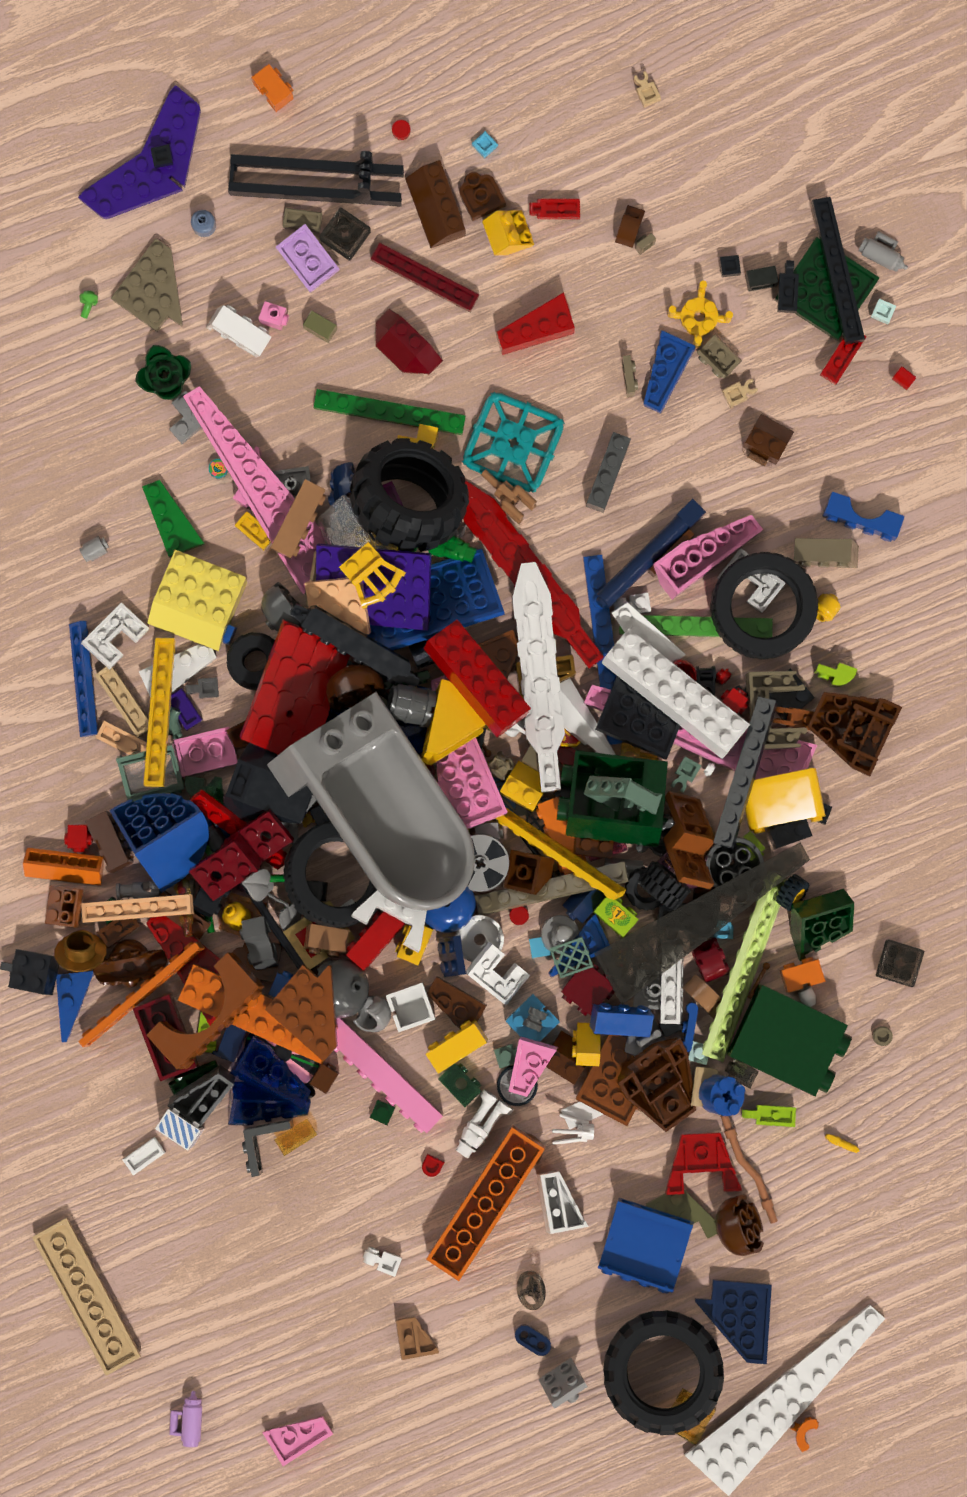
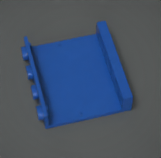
(645, 1245)

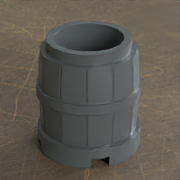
(411, 704)

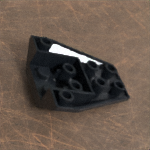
(256, 790)

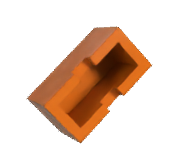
(269, 82)
(796, 975)

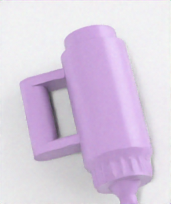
(191, 1421)

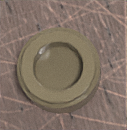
(882, 1036)

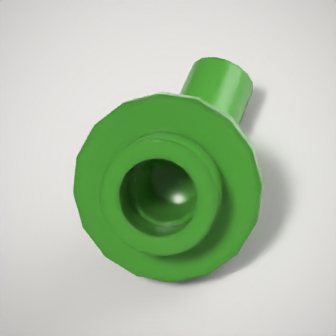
(88, 298)

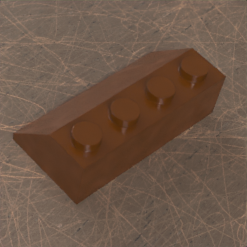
(435, 204)

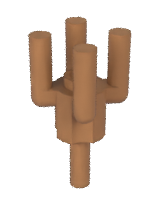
(510, 497)

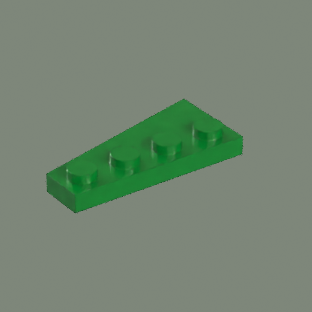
(171, 522)

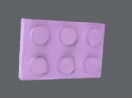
(307, 258)

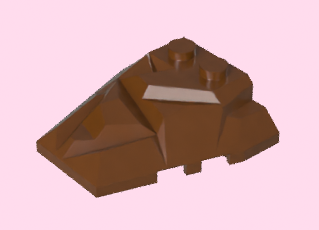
(854, 727)

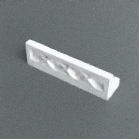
(672, 994)

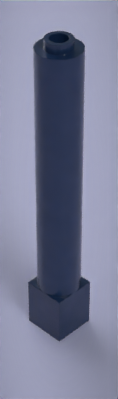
(651, 553)

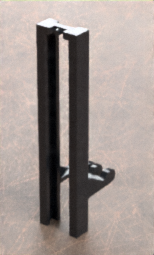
(364, 168)

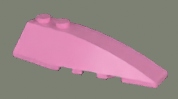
(702, 554)

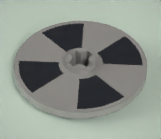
(495, 860)

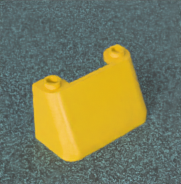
(784, 800)

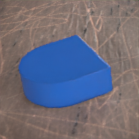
(229, 634)

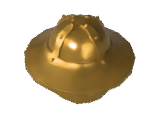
(80, 951)

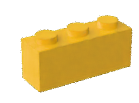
(456, 1045)

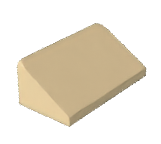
(701, 1074)

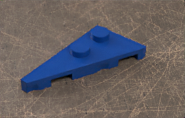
(594, 939)
(71, 993)

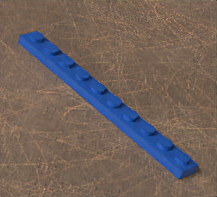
(600, 622)

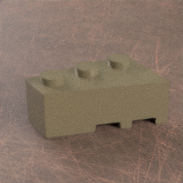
(826, 552)

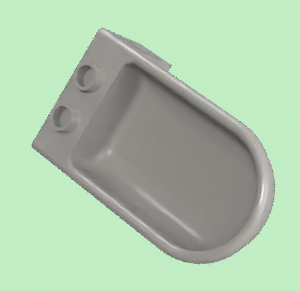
(383, 805)

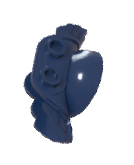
(341, 481)

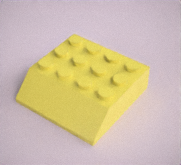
(196, 600)

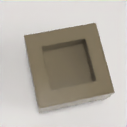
(645, 242)

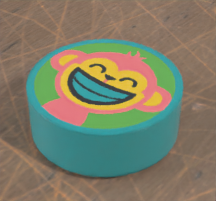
(217, 469)

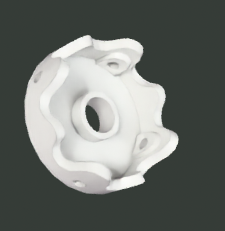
(480, 925)

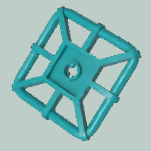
(509, 430)

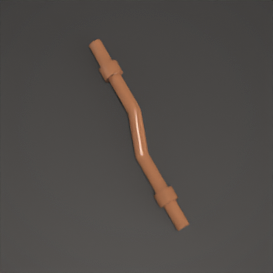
(767, 1203)

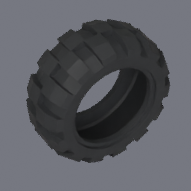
(399, 524)
(647, 1417)

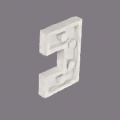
(767, 585)
(118, 620)
(501, 987)

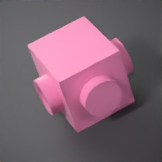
(273, 316)

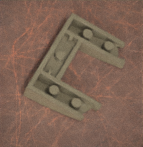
(760, 685)

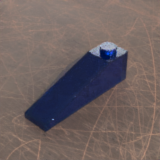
(266, 1071)

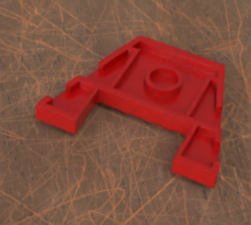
(701, 1154)

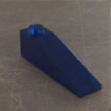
(252, 1104)

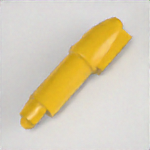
(842, 1143)

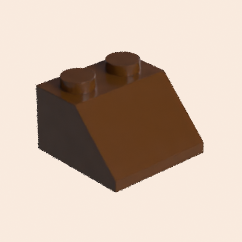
(768, 439)
(528, 872)
(562, 1060)

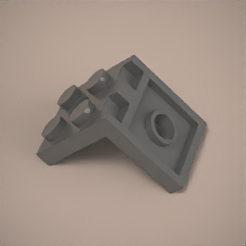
(250, 1144)

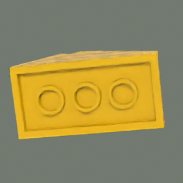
(452, 724)

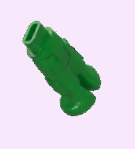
(454, 549)

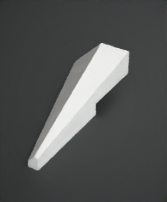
(579, 719)

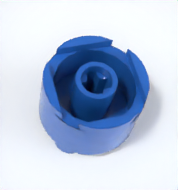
(722, 1095)

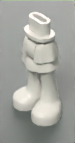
(474, 1134)

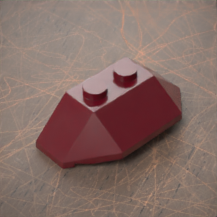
(405, 345)

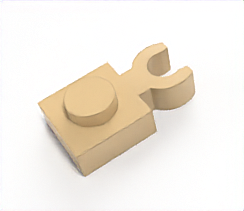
(647, 91)
(737, 394)

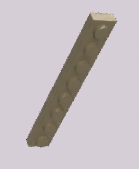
(553, 889)

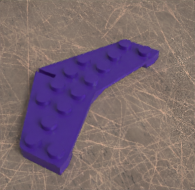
(138, 180)

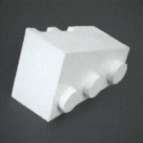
(239, 330)
(557, 1204)

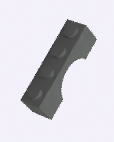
(608, 472)

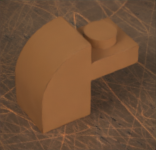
(703, 995)

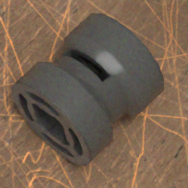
(534, 1019)

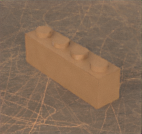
(296, 522)

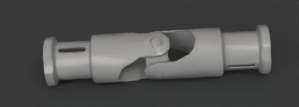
(138, 890)

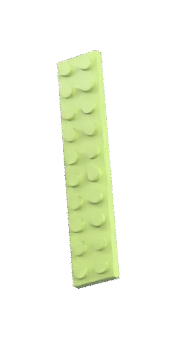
(742, 975)

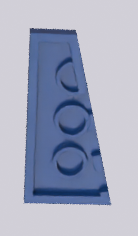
(669, 364)

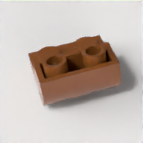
(64, 906)

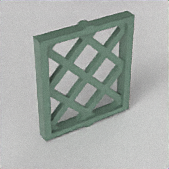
(566, 944)

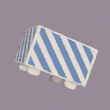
(179, 1129)

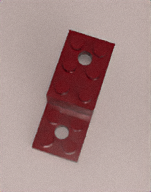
(241, 854)

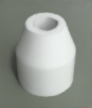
(807, 996)

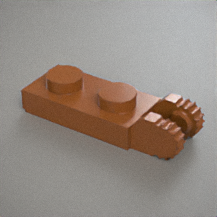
(796, 717)

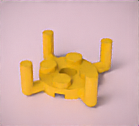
(703, 306)

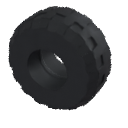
(236, 658)

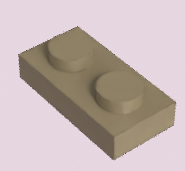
(630, 383)

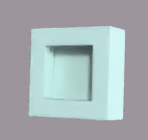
(883, 311)
(696, 1054)

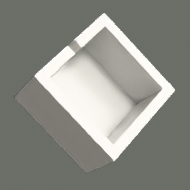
(411, 1007)

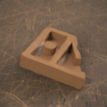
(413, 1339)

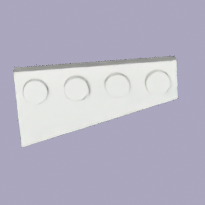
(630, 618)
(185, 666)

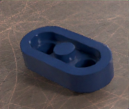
(532, 1340)

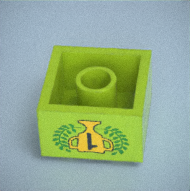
(616, 915)

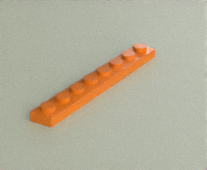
(147, 988)

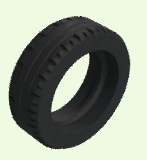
(783, 568)
(297, 886)

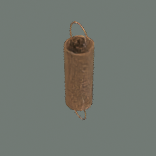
(757, 458)

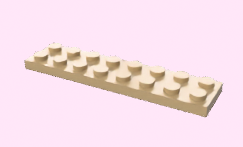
(86, 1296)

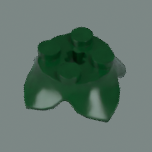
(157, 361)

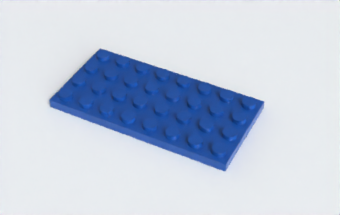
(457, 592)

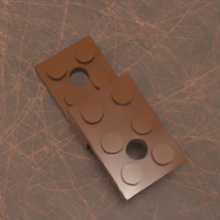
(689, 840)

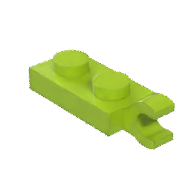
(772, 1115)

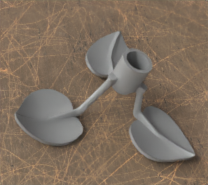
(259, 886)

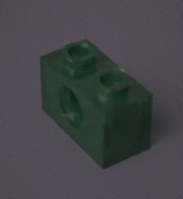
(463, 1095)

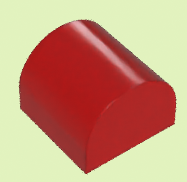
(904, 378)

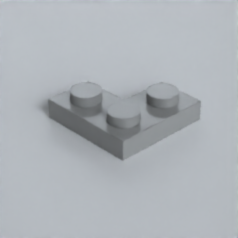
(188, 425)

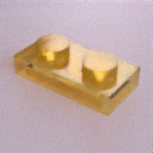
(295, 1137)

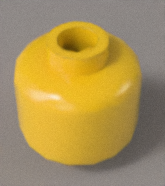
(827, 607)
(234, 914)

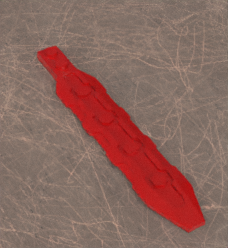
(511, 549)

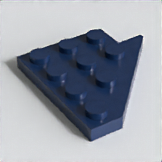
(741, 1315)

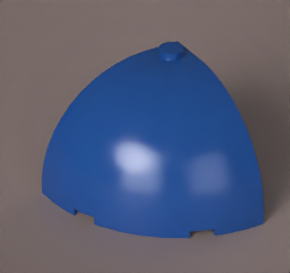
(164, 835)

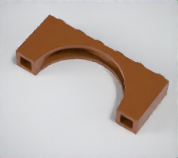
(239, 989)

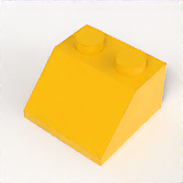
(523, 787)

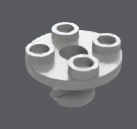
(558, 931)

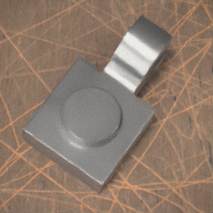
(206, 688)

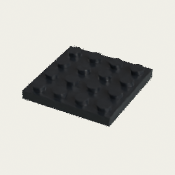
(637, 721)

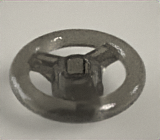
(535, 1289)

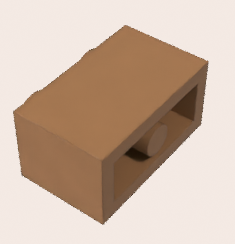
(326, 939)

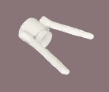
(584, 1131)

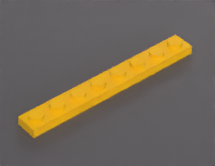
(159, 712)
(564, 857)

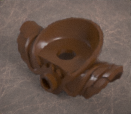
(146, 963)

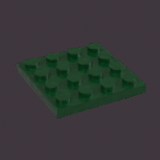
(815, 293)

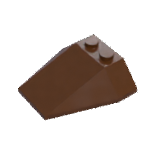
(660, 1083)

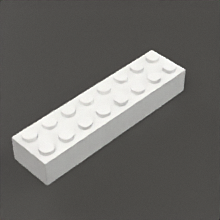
(675, 693)

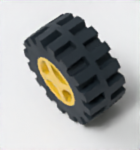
(792, 891)

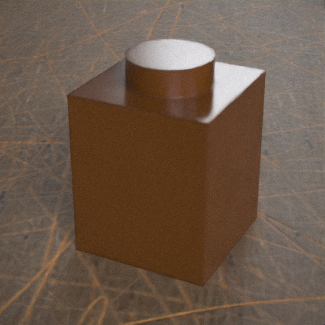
(325, 1077)

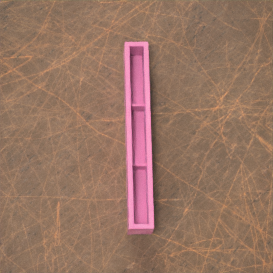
(386, 1078)

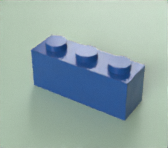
(621, 1020)

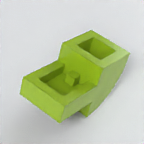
(840, 675)

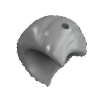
(374, 1015)

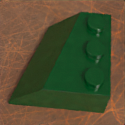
(821, 921)

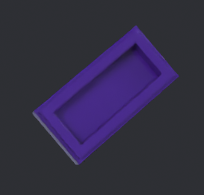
(189, 716)

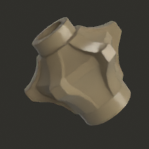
(500, 766)

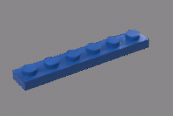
(83, 680)

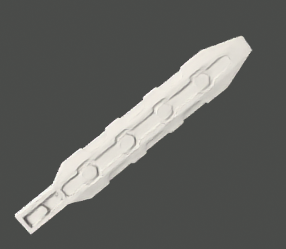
(539, 672)

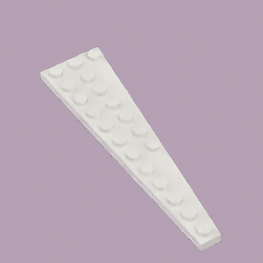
(749, 1434)

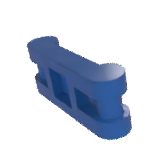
(689, 1025)

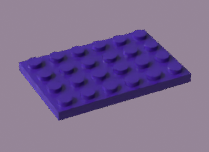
(407, 605)

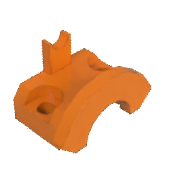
(809, 1423)

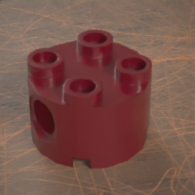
(710, 960)

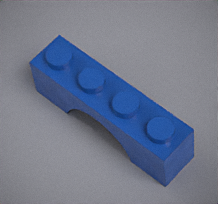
(840, 509)

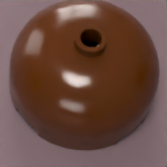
(352, 684)
(729, 1221)

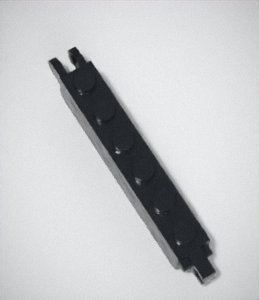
(355, 643)

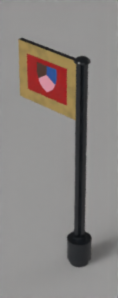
(293, 937)

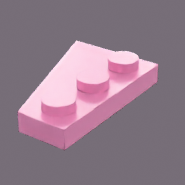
(529, 1064)
(297, 1438)

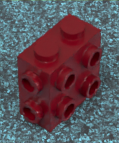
(587, 988)

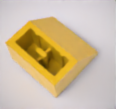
(507, 232)

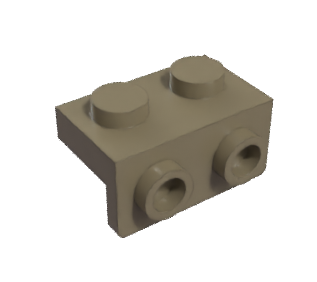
(719, 357)

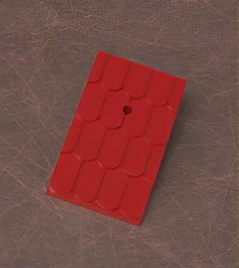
(292, 690)

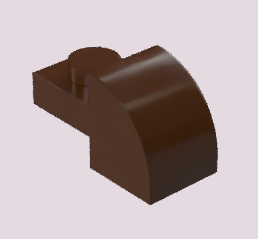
(629, 226)

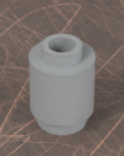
(94, 549)

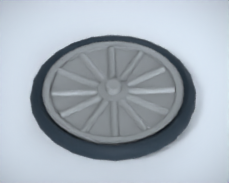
(511, 1098)

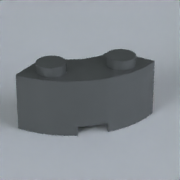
(261, 951)

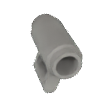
(882, 254)

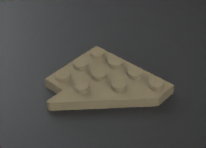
(152, 288)

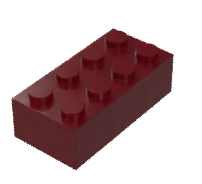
(148, 1017)

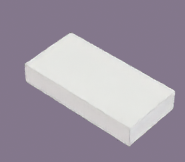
(144, 1156)

